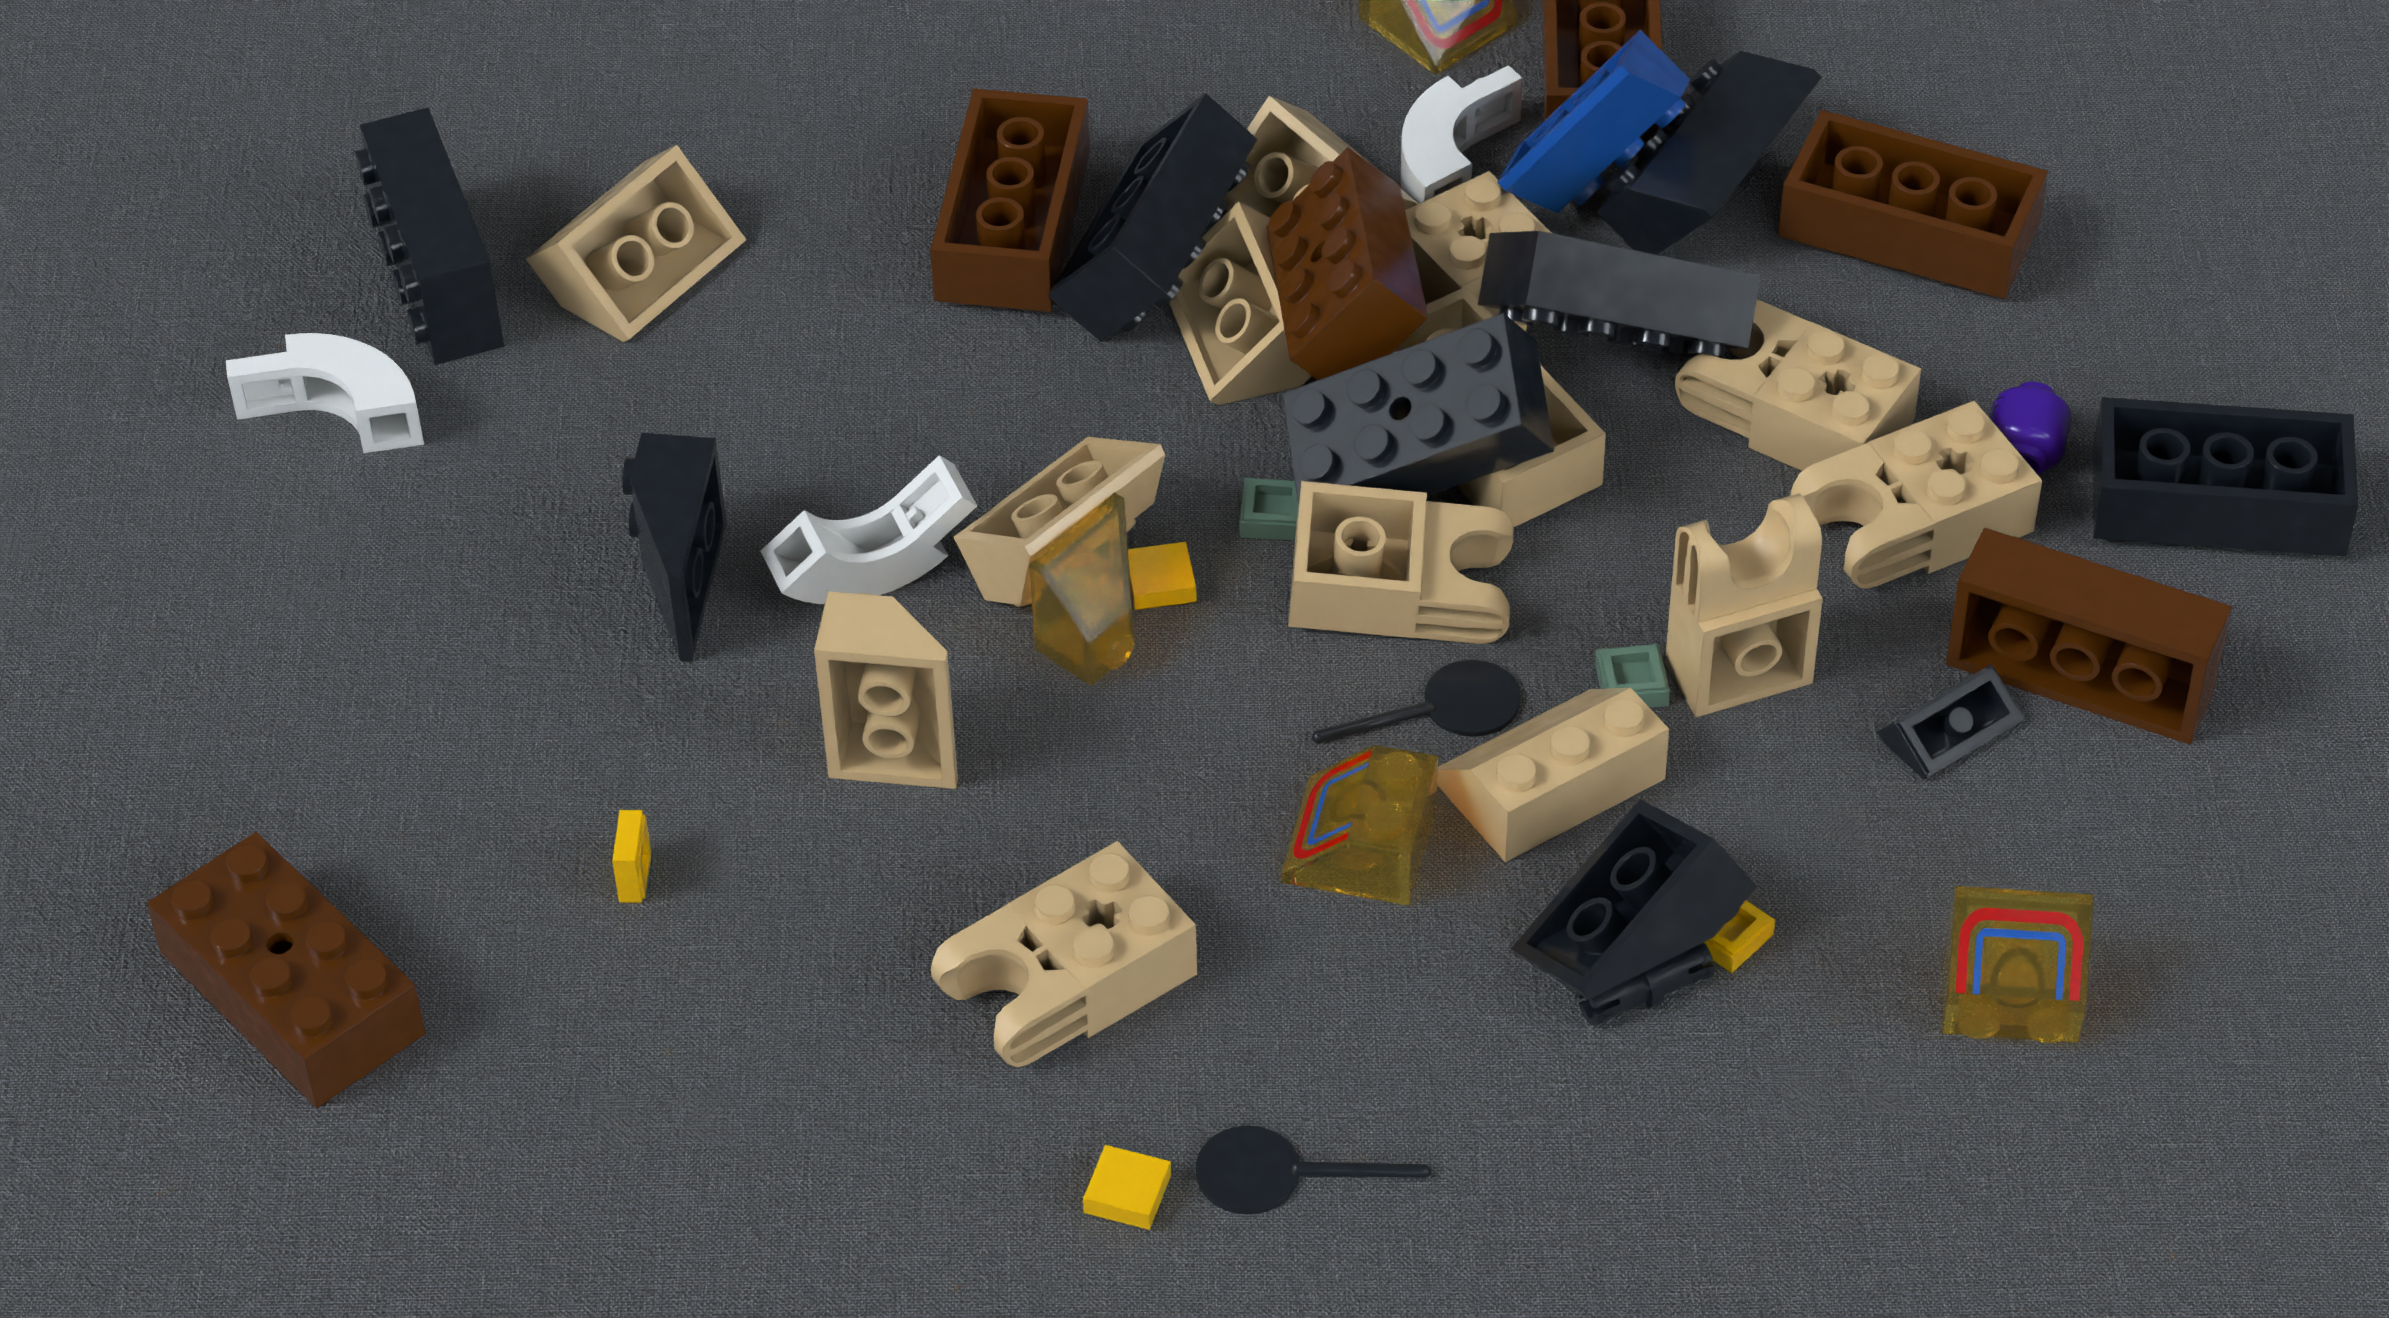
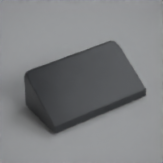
(1953, 723)

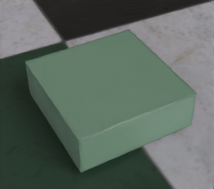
(1269, 509)
(1635, 668)

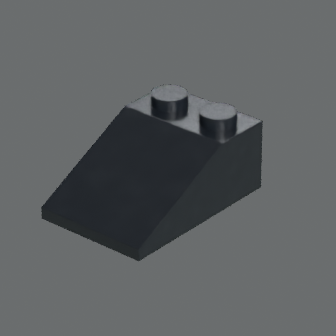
(678, 525)
(1635, 903)

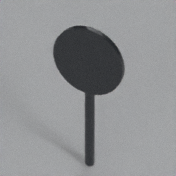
(1460, 697)
(1258, 1170)

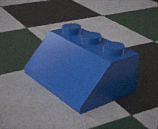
(1597, 127)

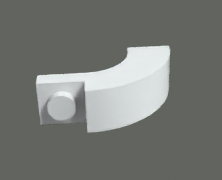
(1449, 122)
(331, 377)
(872, 550)

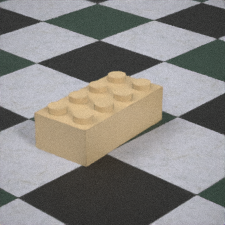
(1546, 480)

